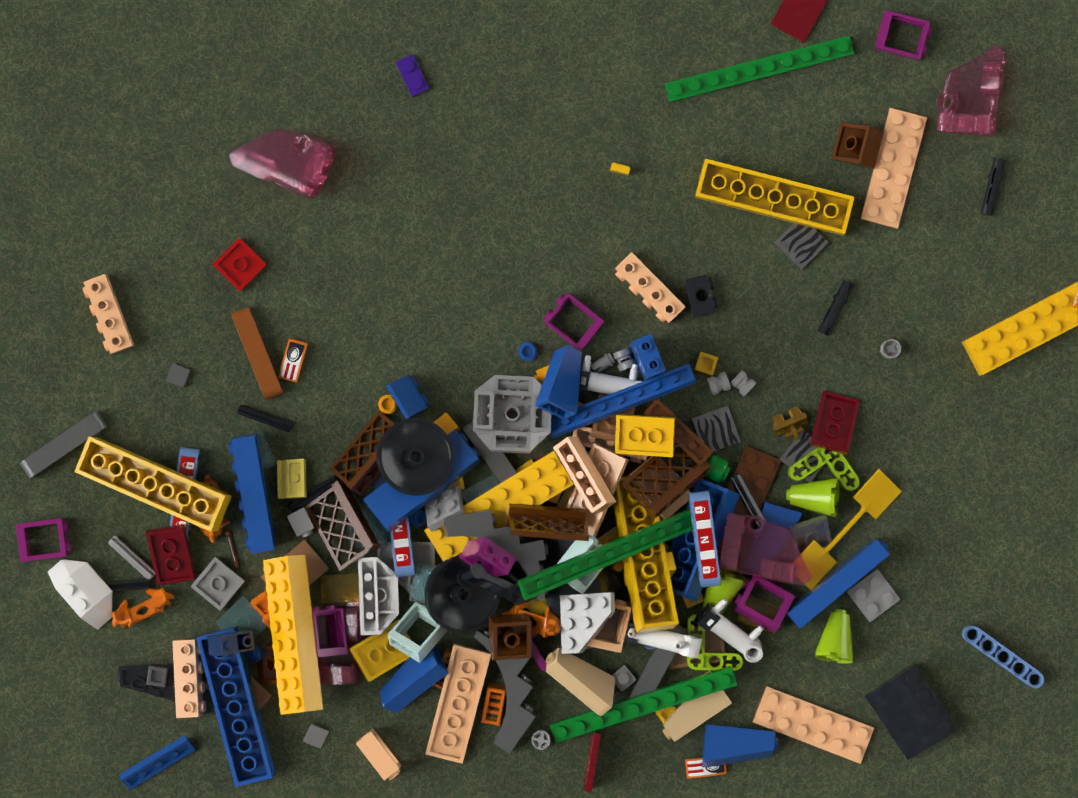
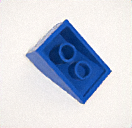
(407, 396)

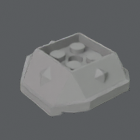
(508, 394)

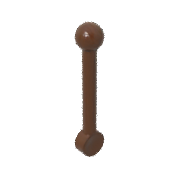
(228, 533)

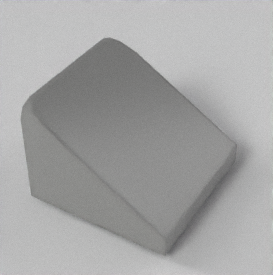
(315, 736)

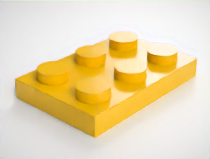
(644, 435)
(377, 655)

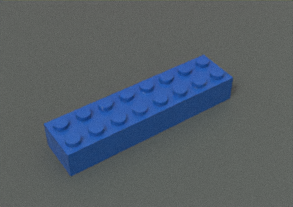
(237, 713)

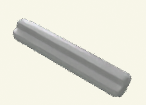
(127, 553)

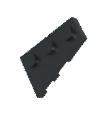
(135, 678)

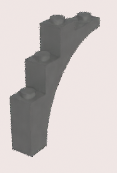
(481, 525)
(517, 715)

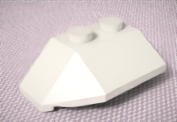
(83, 591)
(377, 595)

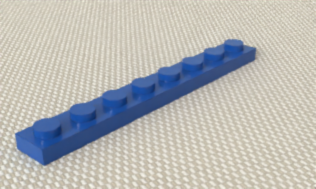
(624, 400)

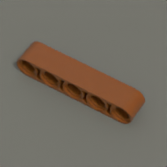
(257, 353)

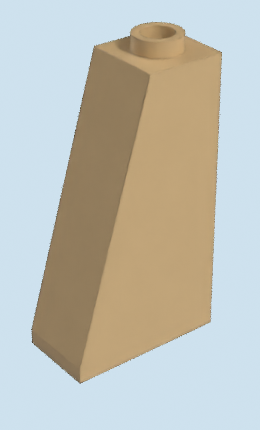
(583, 680)
(694, 713)

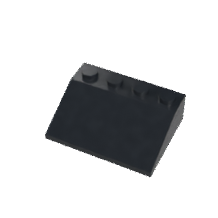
(911, 712)

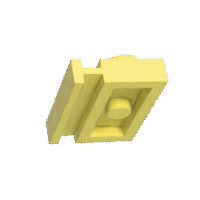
(291, 478)

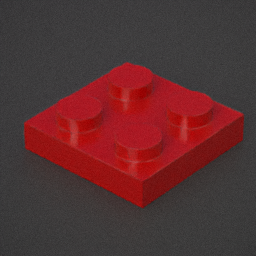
(239, 264)

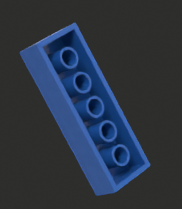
(253, 493)
(686, 577)

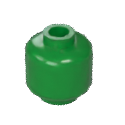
(718, 469)

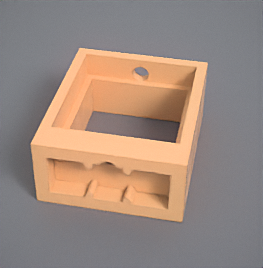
(617, 644)
(379, 755)

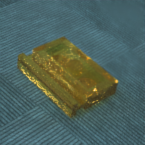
(340, 588)
(762, 607)

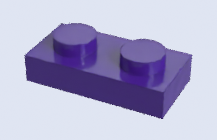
(412, 75)

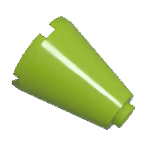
(816, 496)
(729, 588)
(836, 639)

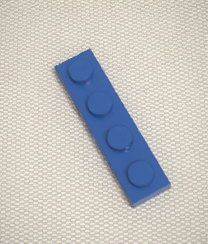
(157, 762)

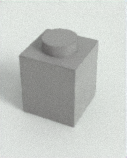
(301, 522)

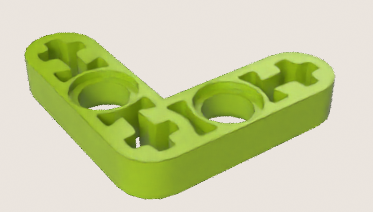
(822, 459)
(705, 656)

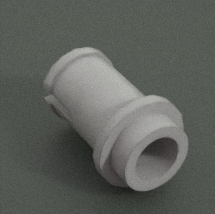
(602, 363)

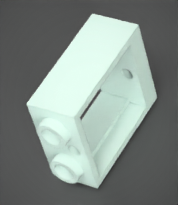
(577, 548)
(407, 646)

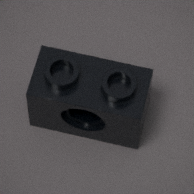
(697, 307)

